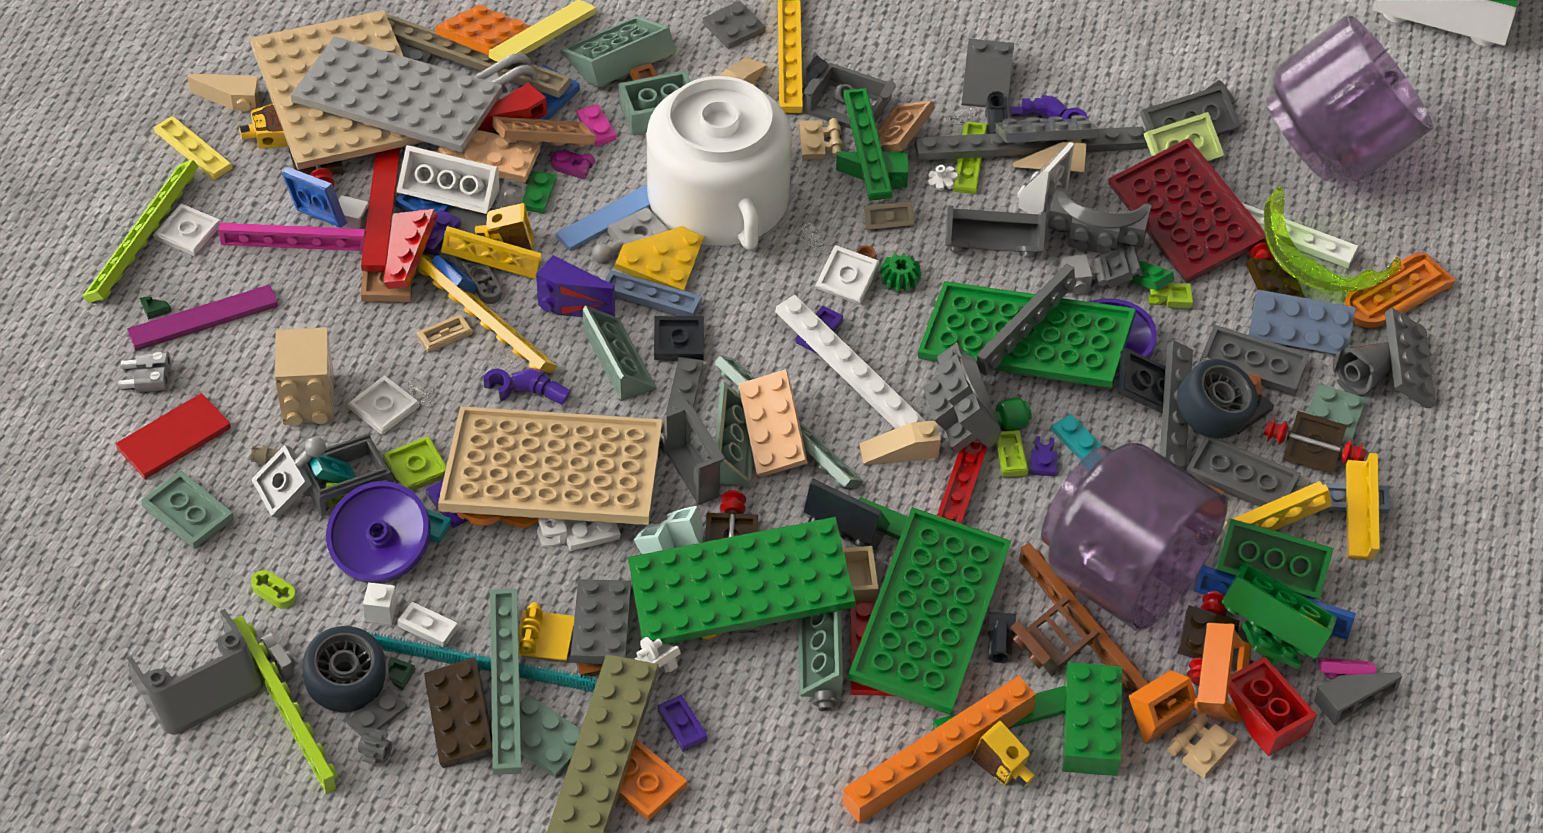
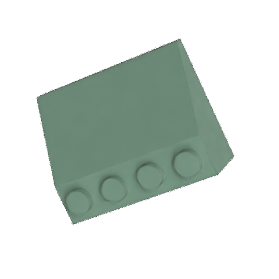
(619, 50)

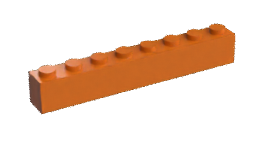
(937, 750)

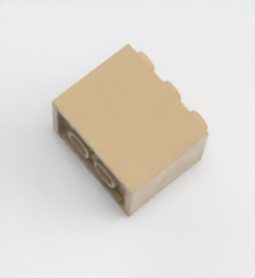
(304, 376)

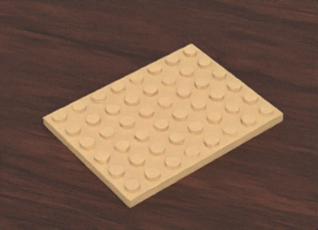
(313, 134)
(552, 465)

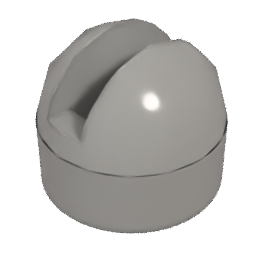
(839, 90)

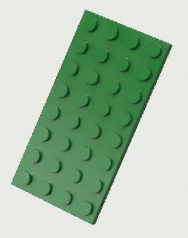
(1071, 344)
(741, 582)
(930, 611)

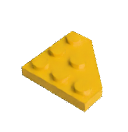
(661, 257)

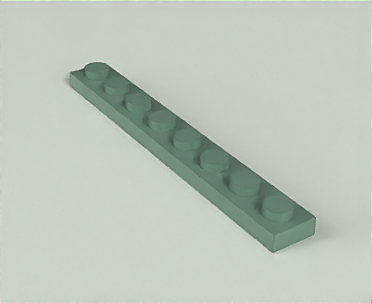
(814, 447)
(505, 682)

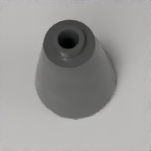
(1362, 367)

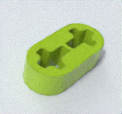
(276, 586)

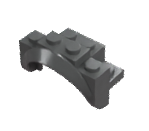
(1097, 229)
(961, 400)

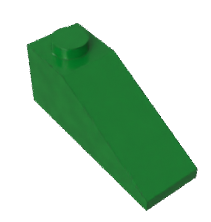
(895, 163)

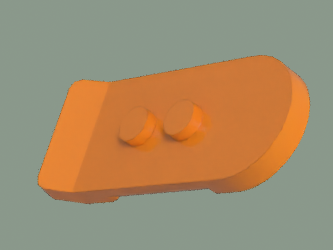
(1412, 285)

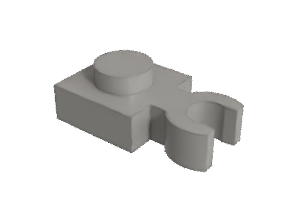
(282, 659)

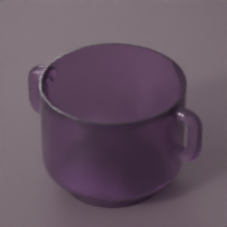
(1346, 103)
(1132, 531)

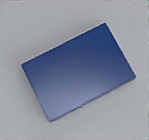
(314, 197)

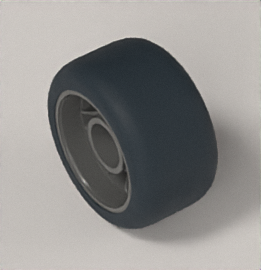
(1217, 398)
(344, 668)

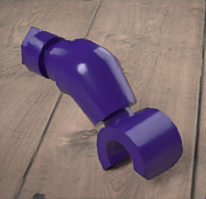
(1047, 107)
(526, 381)

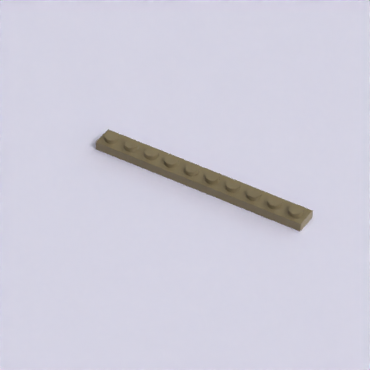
(426, 40)

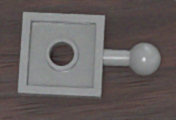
(625, 231)
(296, 482)

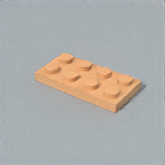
(512, 159)
(773, 423)

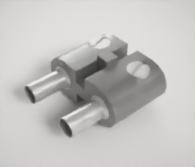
(150, 373)

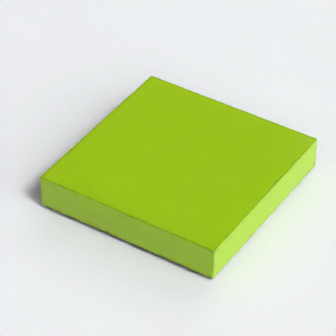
(415, 464)

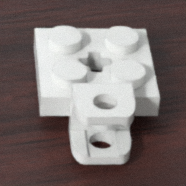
(575, 533)

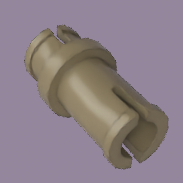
(262, 454)

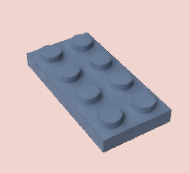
(1301, 322)

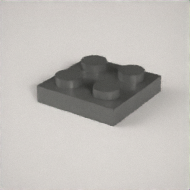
(734, 24)

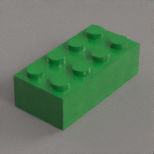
(1283, 557)
(1279, 611)
(1092, 719)

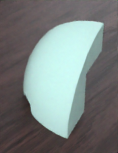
(680, 529)

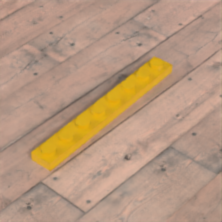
(789, 56)
(488, 317)

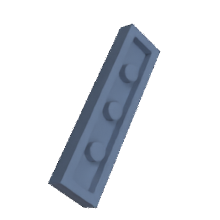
(654, 294)

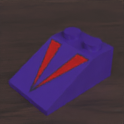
(569, 289)

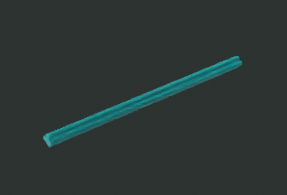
(484, 663)

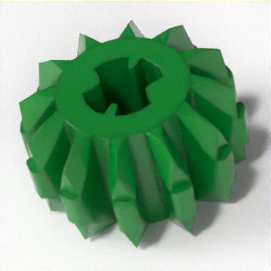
(900, 272)

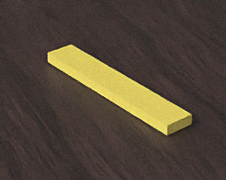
(544, 30)

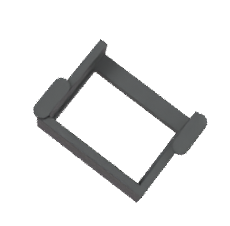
(837, 75)
(347, 452)
(699, 476)

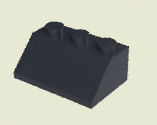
(853, 517)

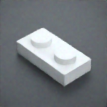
(427, 624)

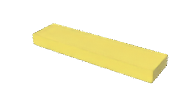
(193, 147)

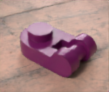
(565, 161)

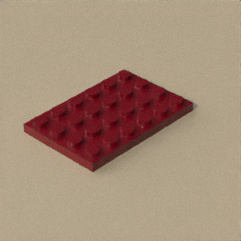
(1192, 211)

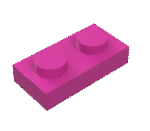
(598, 124)
(1335, 667)

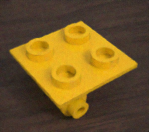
(544, 634)

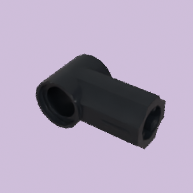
(993, 113)
(1000, 636)

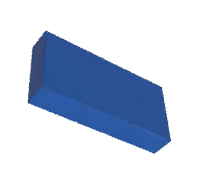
(454, 273)

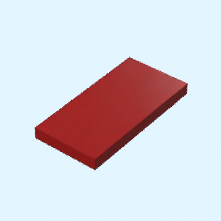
(173, 436)

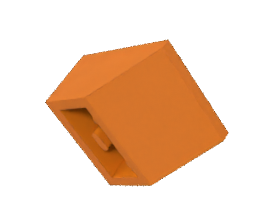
(1163, 704)

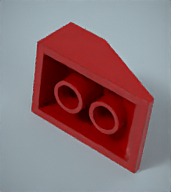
(1270, 706)

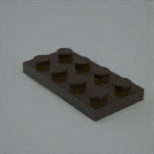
(459, 712)

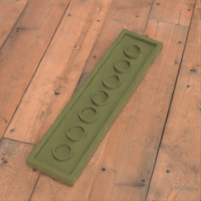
(604, 746)

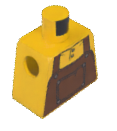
(265, 128)
(508, 226)
(1003, 756)

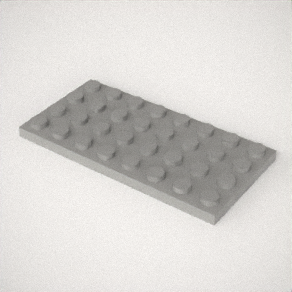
(397, 94)

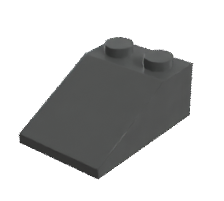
(986, 70)

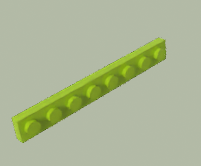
(138, 235)
(290, 711)

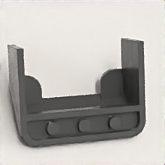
(995, 231)
(205, 690)

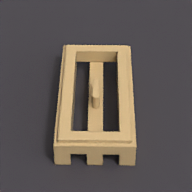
(446, 335)

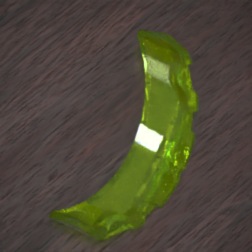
(1305, 268)

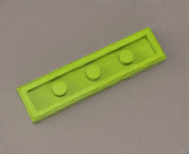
(969, 168)

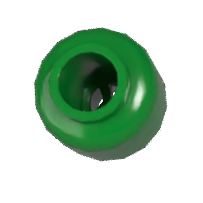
(1013, 414)

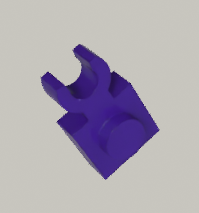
(1043, 459)

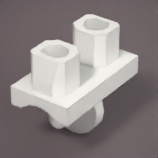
(659, 653)

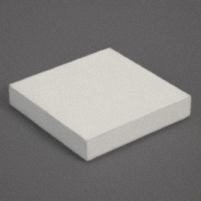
(187, 229)
(847, 274)
(383, 405)

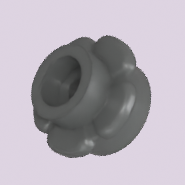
(826, 700)

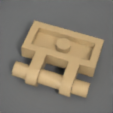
(812, 139)
(1208, 751)

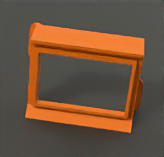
(1216, 671)

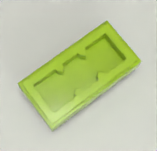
(1011, 454)

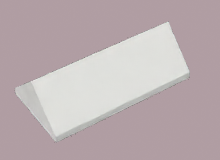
(448, 179)

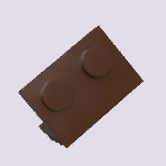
(1042, 650)

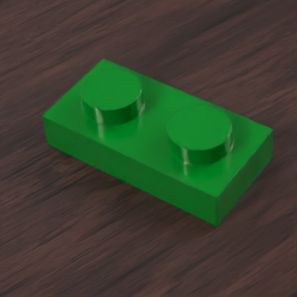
(539, 191)
(1153, 276)

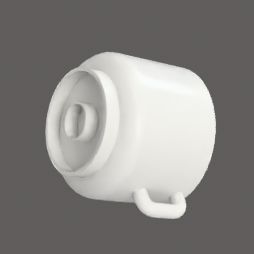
(719, 161)

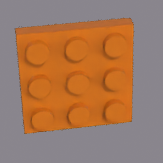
(480, 28)

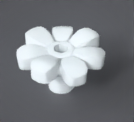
(942, 177)

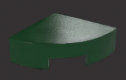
(154, 307)
(400, 672)

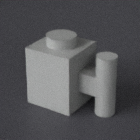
(1084, 273)

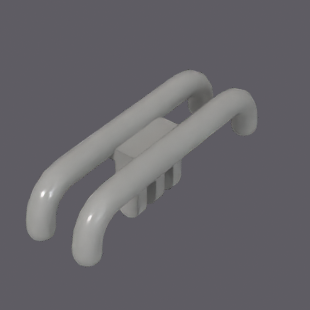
(491, 73)

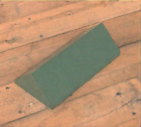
(616, 354)
(733, 439)
(820, 654)

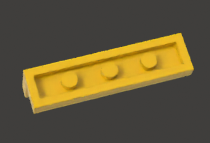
(491, 252)
(1289, 508)
(1362, 508)

